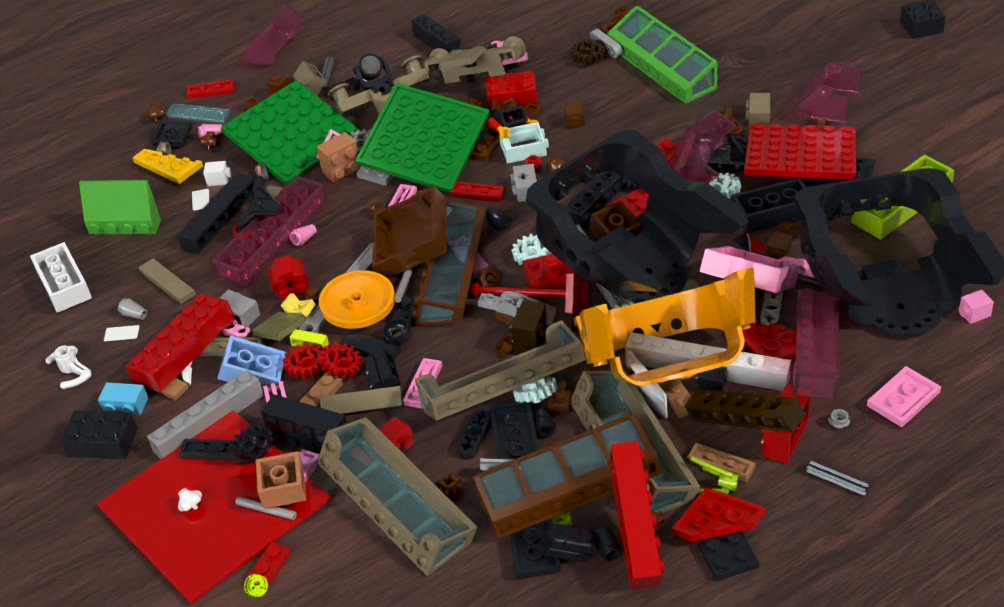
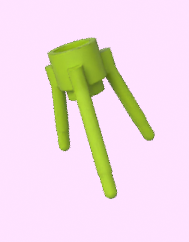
(726, 479)

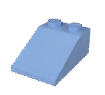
(245, 355)

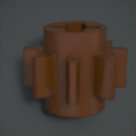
(450, 486)

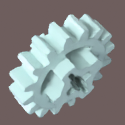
(727, 184)
(528, 248)
(536, 390)

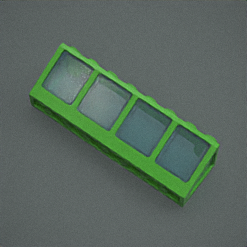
(665, 55)

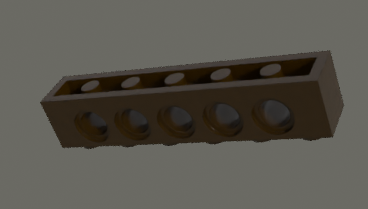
(745, 410)

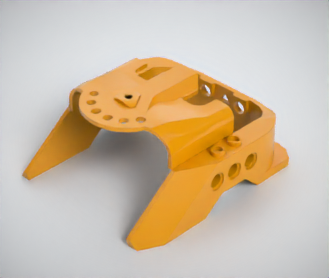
(719, 305)

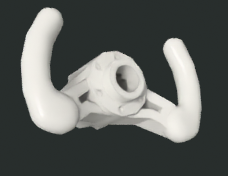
(68, 363)

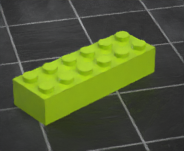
(885, 221)

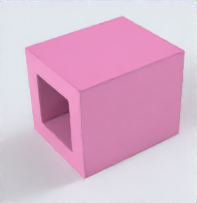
(976, 306)

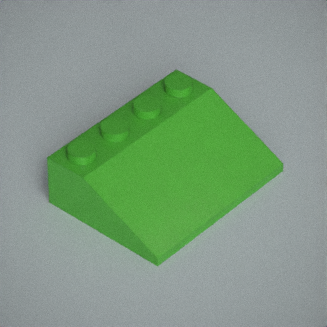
(119, 207)

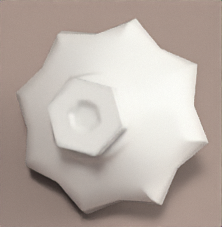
(188, 499)

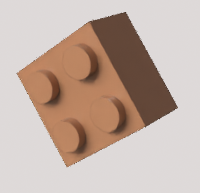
(338, 157)
(280, 480)

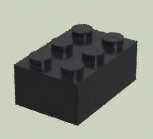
(99, 434)

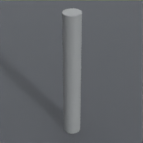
(402, 286)
(285, 513)

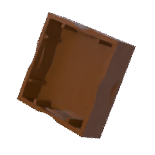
(410, 232)

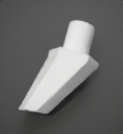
(186, 374)

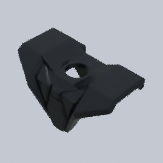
(263, 204)

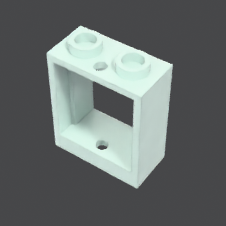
(521, 134)

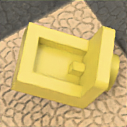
(294, 306)

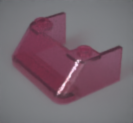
(274, 37)
(817, 95)
(697, 145)

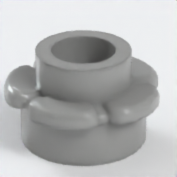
(839, 418)

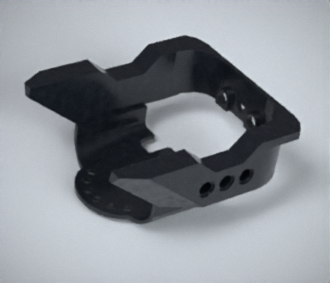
(671, 220)
(889, 292)

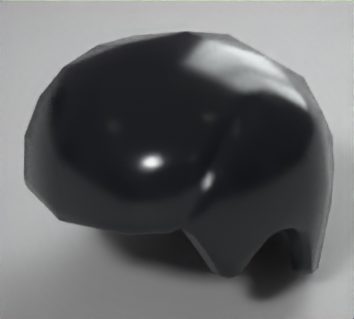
(497, 218)
(397, 331)

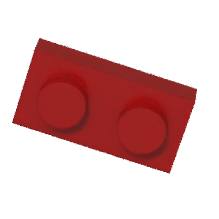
(271, 561)

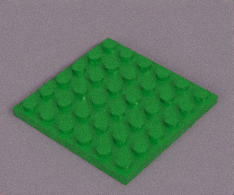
(286, 131)
(423, 137)

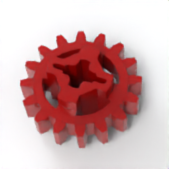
(340, 360)
(304, 361)

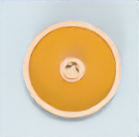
(357, 299)

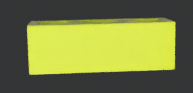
(300, 337)

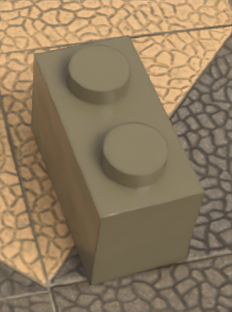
(310, 77)
(758, 108)

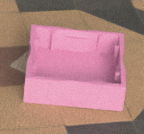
(769, 272)

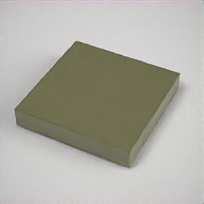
(279, 326)

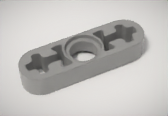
(611, 46)
(768, 301)

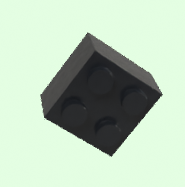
(922, 19)

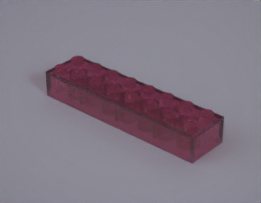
(269, 234)
(816, 345)

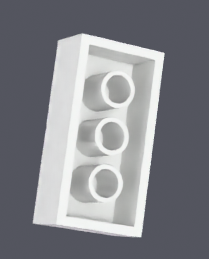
(61, 277)

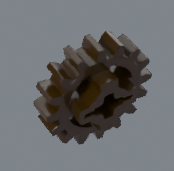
(588, 51)

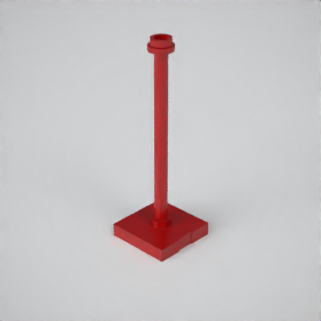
(575, 292)

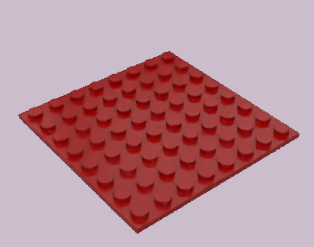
(217, 538)

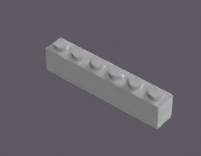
(232, 396)

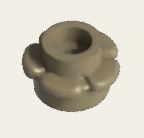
(164, 147)

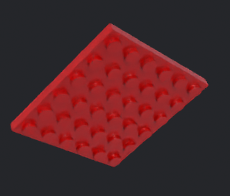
(801, 151)

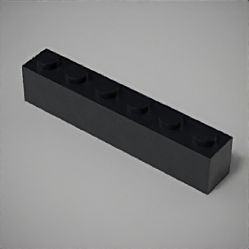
(216, 213)

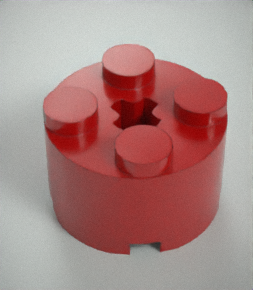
(288, 277)

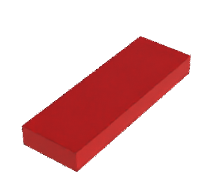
(210, 89)
(477, 191)

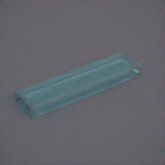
(198, 113)

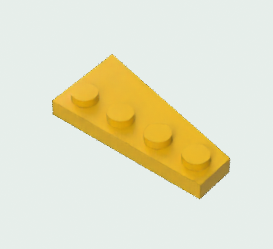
(167, 166)

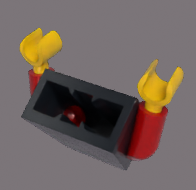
(507, 118)

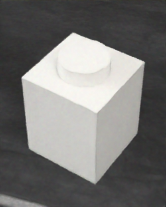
(216, 173)

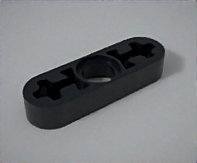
(475, 441)

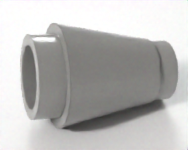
(131, 309)

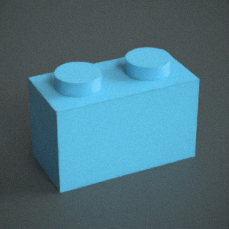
(123, 398)

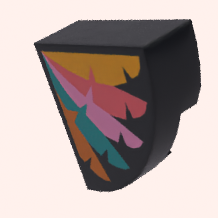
(261, 170)

